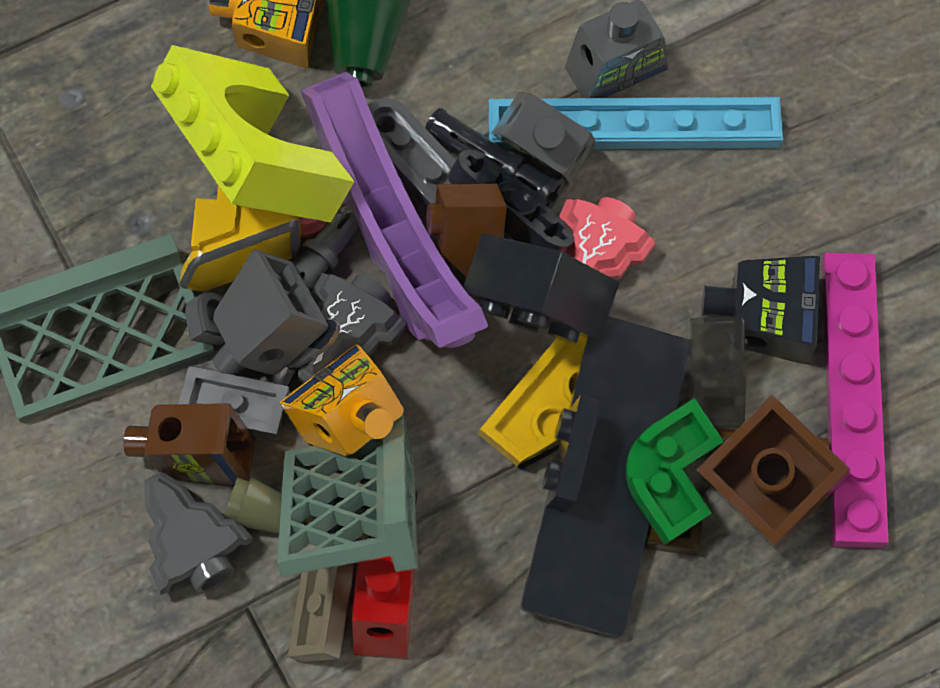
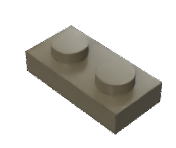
(321, 614)

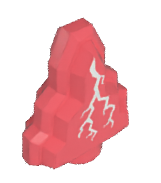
(606, 235)

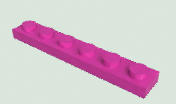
(854, 399)

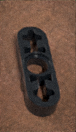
(533, 221)

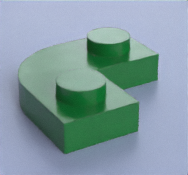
(657, 467)

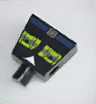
(776, 304)

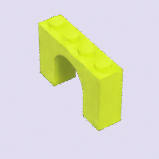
(226, 118)

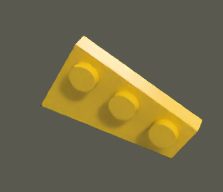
(530, 413)

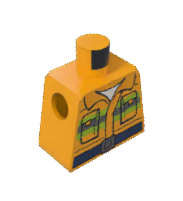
(273, 27)
(344, 404)

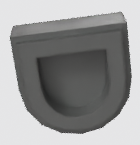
(200, 319)

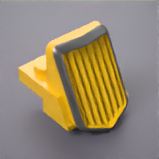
(228, 235)

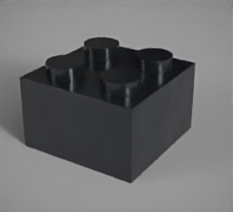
(540, 289)

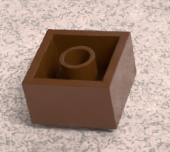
(773, 472)

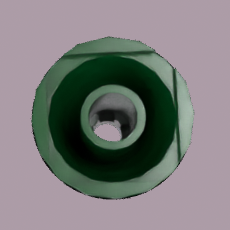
(364, 35)

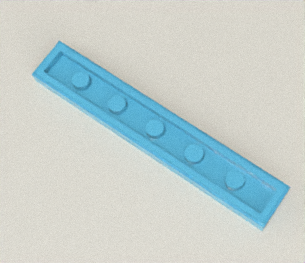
(667, 121)

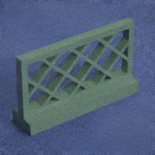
(83, 285)
(387, 493)

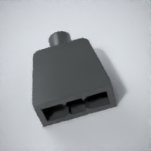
(266, 317)

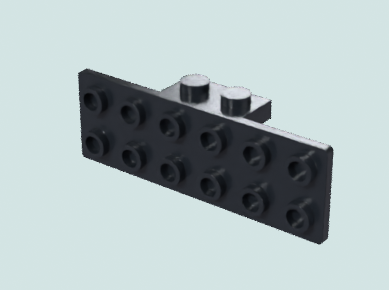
(590, 522)

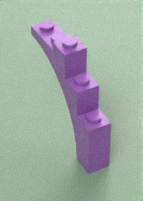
(397, 241)

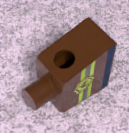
(194, 443)

